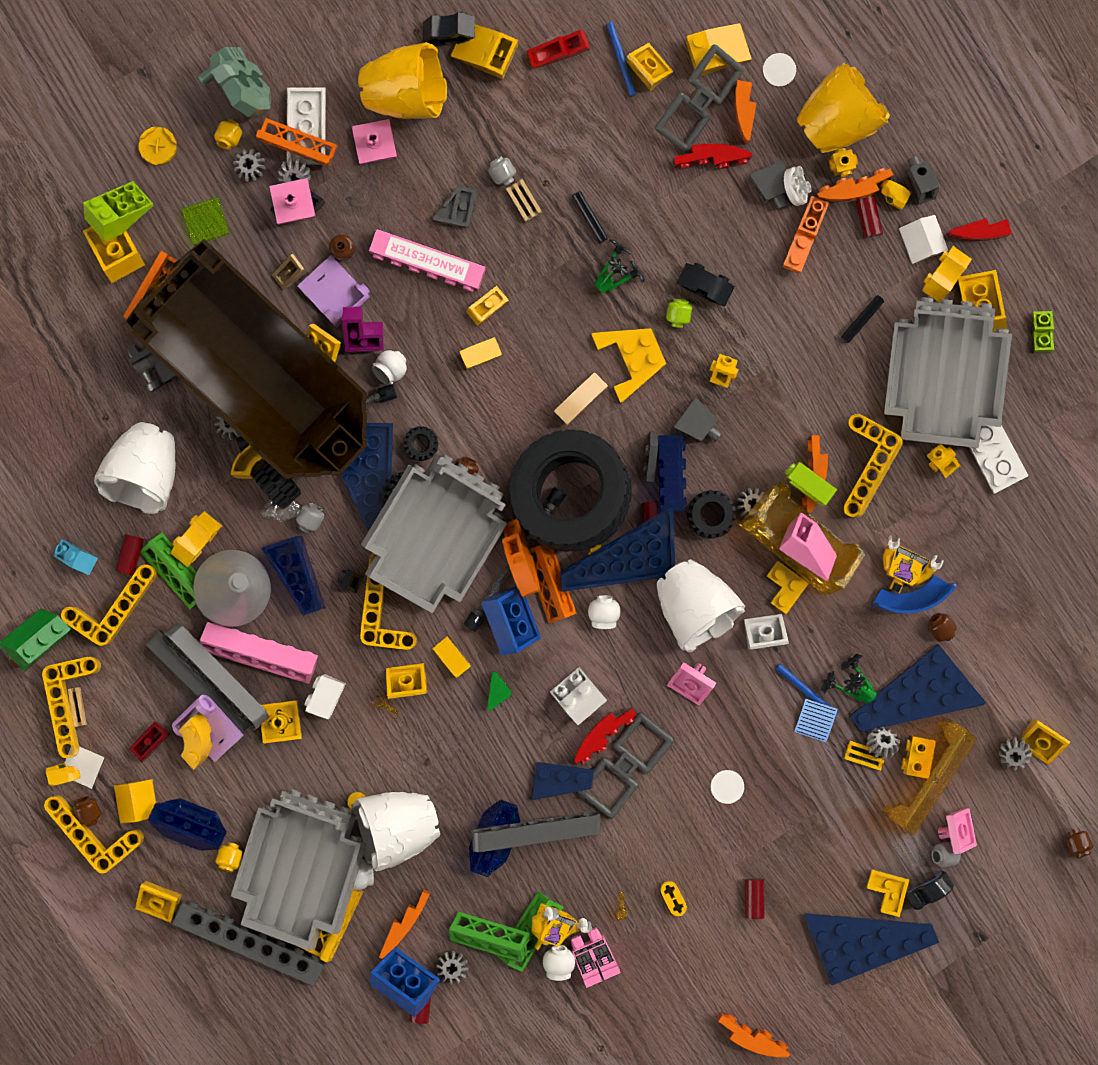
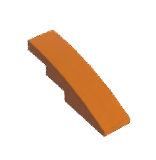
(401, 928)

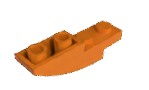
(848, 191)
(805, 234)
(818, 464)
(519, 559)
(758, 1042)

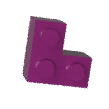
(360, 334)

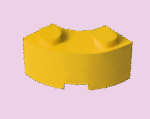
(946, 274)
(246, 463)
(201, 531)
(196, 740)

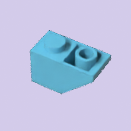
(75, 557)

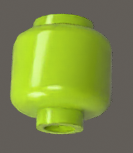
(679, 312)

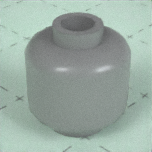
(502, 171)
(310, 517)
(944, 856)

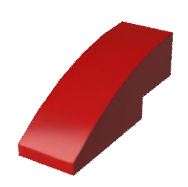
(558, 49)
(981, 231)

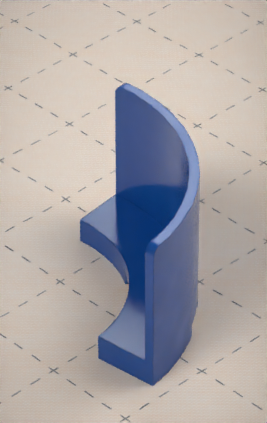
(924, 598)

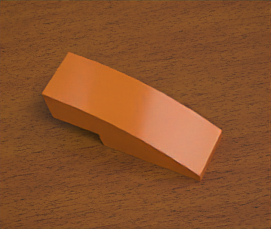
(744, 109)

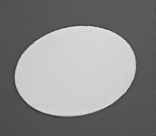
(779, 69)
(727, 786)

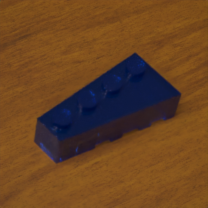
(671, 473)
(296, 573)

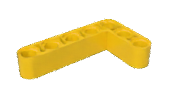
(873, 464)
(115, 610)
(375, 627)
(63, 700)
(89, 838)

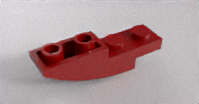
(720, 154)
(596, 738)

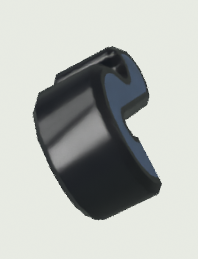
(930, 891)

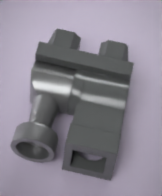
(144, 362)

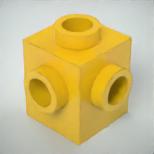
(843, 169)
(723, 370)
(943, 460)

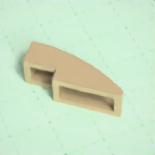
(580, 398)

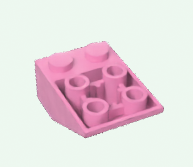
(808, 546)

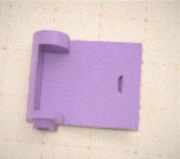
(333, 289)
(220, 725)

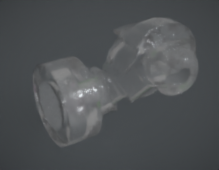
(271, 511)

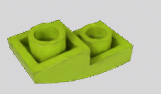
(1042, 331)

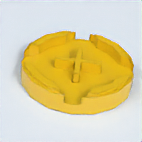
(157, 145)

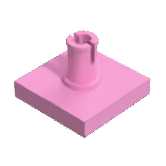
(374, 142)
(292, 201)
(692, 683)
(959, 830)

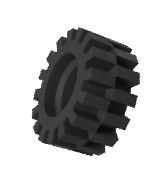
(409, 443)

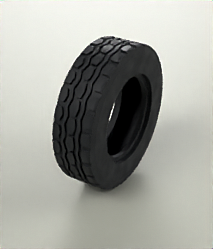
(544, 457)

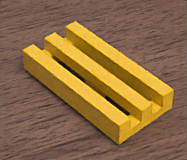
(849, 750)

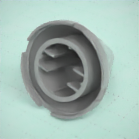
(231, 588)

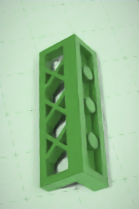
(185, 575)
(525, 925)
(483, 941)

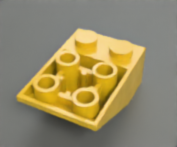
(488, 51)

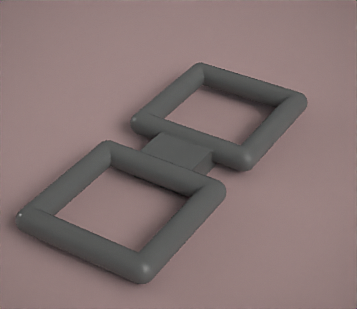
(700, 98)
(627, 764)

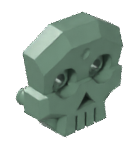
(239, 80)

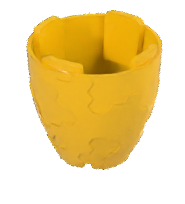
(404, 83)
(841, 111)

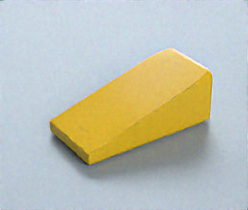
(486, 305)
(480, 353)
(451, 657)

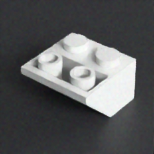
(325, 696)
(578, 696)

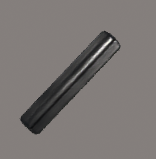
(590, 217)
(862, 319)

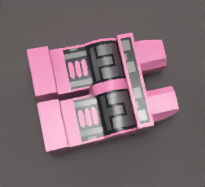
(594, 950)

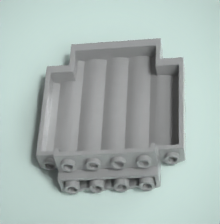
(948, 372)
(434, 532)
(299, 869)

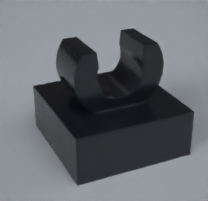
(351, 580)

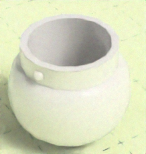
(389, 366)
(604, 612)
(364, 877)
(558, 963)

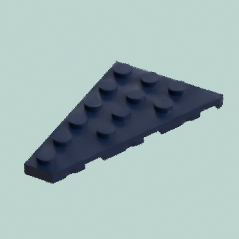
(370, 471)
(635, 556)
(921, 691)
(862, 944)

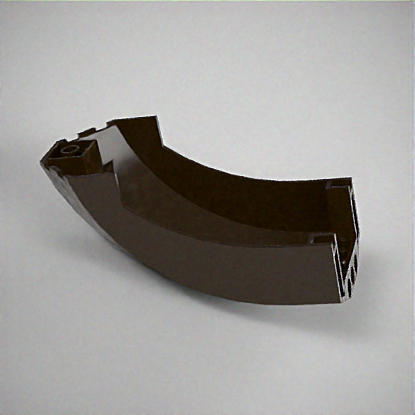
(252, 366)

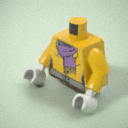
(906, 566)
(554, 926)

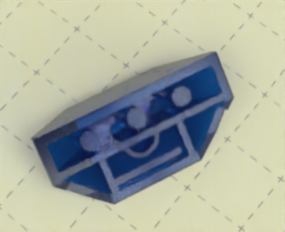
(496, 815)
(188, 824)

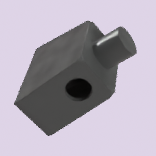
(922, 180)
(770, 183)
(698, 422)

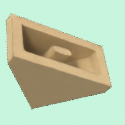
(289, 272)

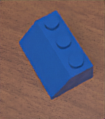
(511, 621)
(404, 981)

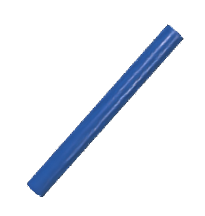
(621, 58)
(800, 685)

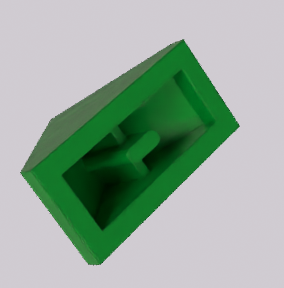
(498, 691)

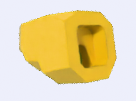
(895, 193)
(61, 774)

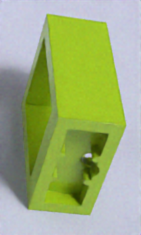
(810, 483)

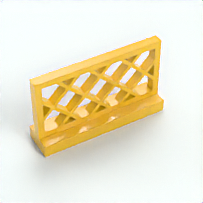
(333, 940)

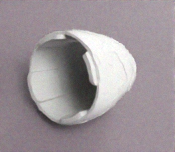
(139, 469)
(697, 604)
(395, 827)

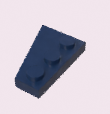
(560, 779)

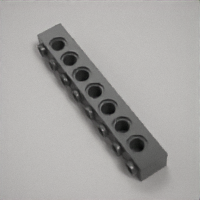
(185, 921)

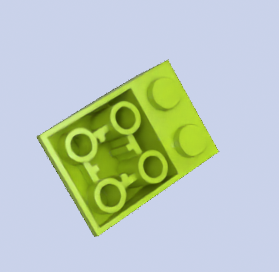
(116, 210)

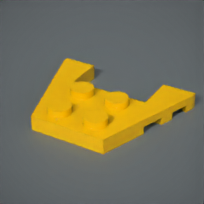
(639, 353)

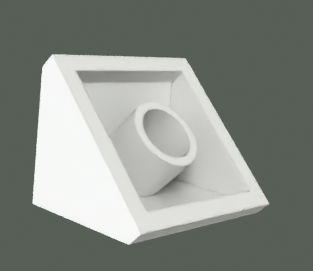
(923, 239)
(765, 631)

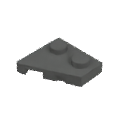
(458, 208)
(651, 453)

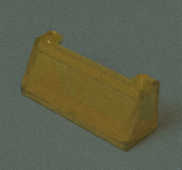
(769, 523)
(959, 745)

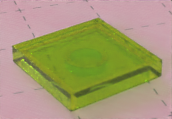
(205, 220)

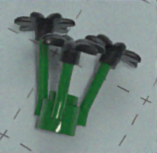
(605, 281)
(863, 691)

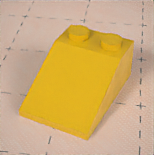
(728, 38)
(116, 256)
(984, 288)

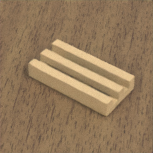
(516, 186)
(80, 705)

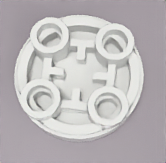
(796, 185)

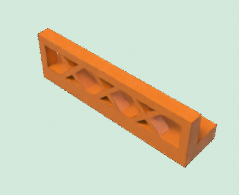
(294, 148)
(151, 278)
(561, 601)

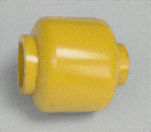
(228, 134)
(229, 857)

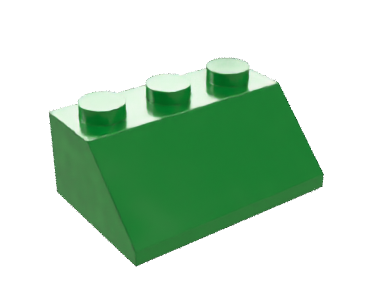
(34, 638)

